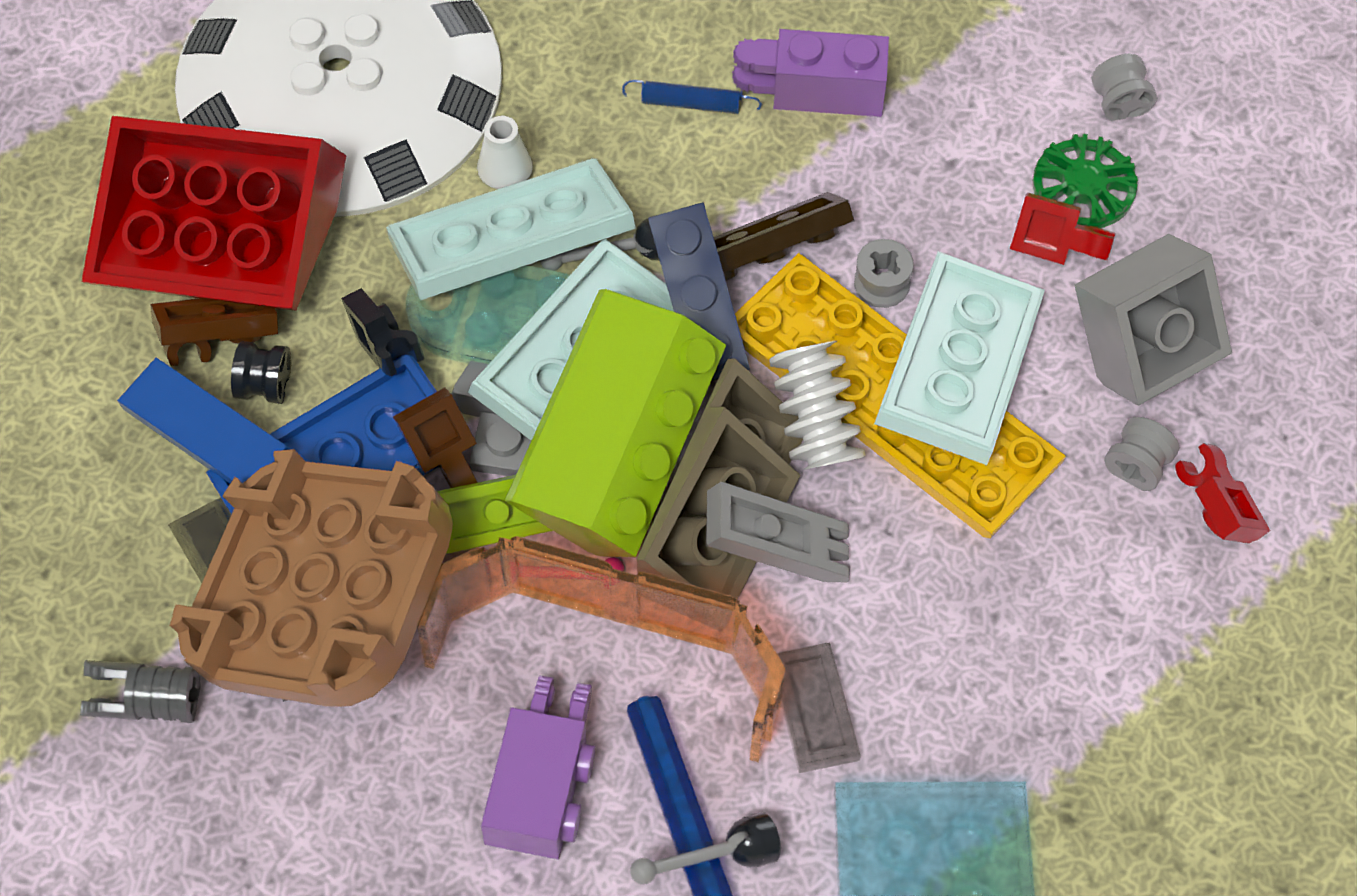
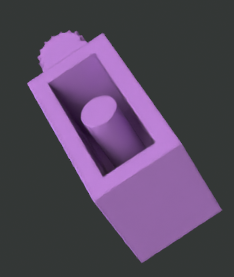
(816, 71)
(538, 775)

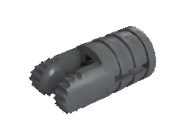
(148, 692)

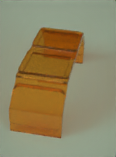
(612, 594)

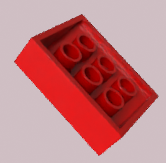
(211, 212)

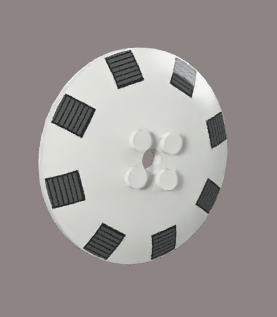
(400, 111)

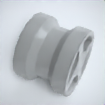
(1123, 87)
(888, 287)
(1142, 453)

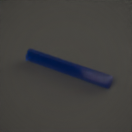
(676, 794)

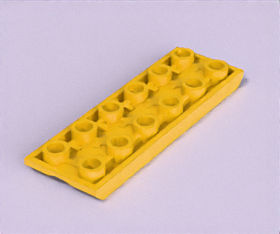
(811, 308)

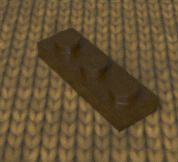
(770, 236)

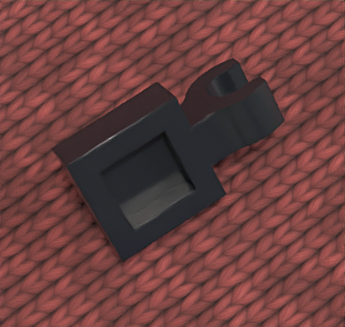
(379, 332)

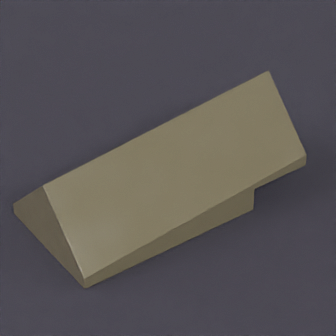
(736, 444)

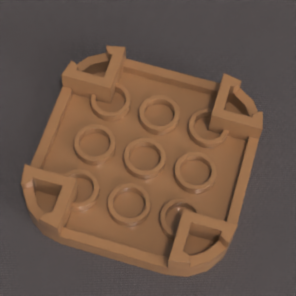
(316, 581)

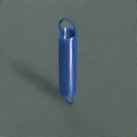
(690, 96)

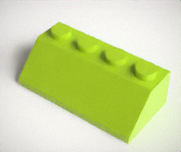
(616, 424)

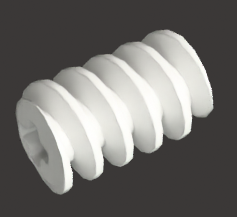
(816, 405)

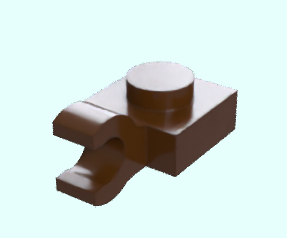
(438, 437)

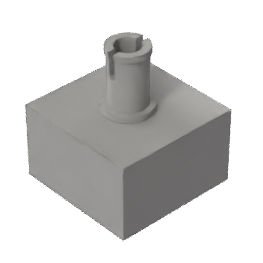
(1154, 318)

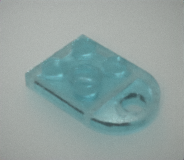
(482, 313)

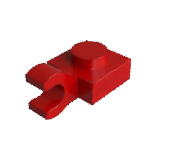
(1051, 229)
(1226, 502)

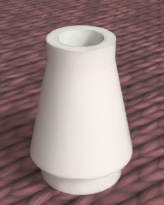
(503, 154)

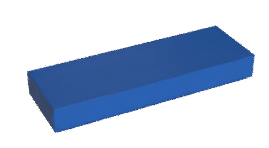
(199, 423)

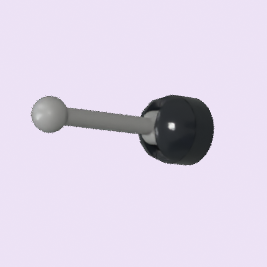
(642, 241)
(750, 842)

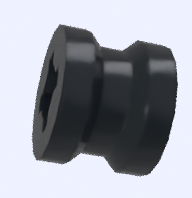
(260, 372)

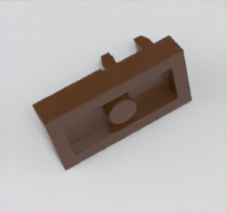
(207, 320)

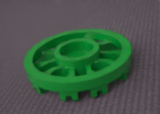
(1088, 180)

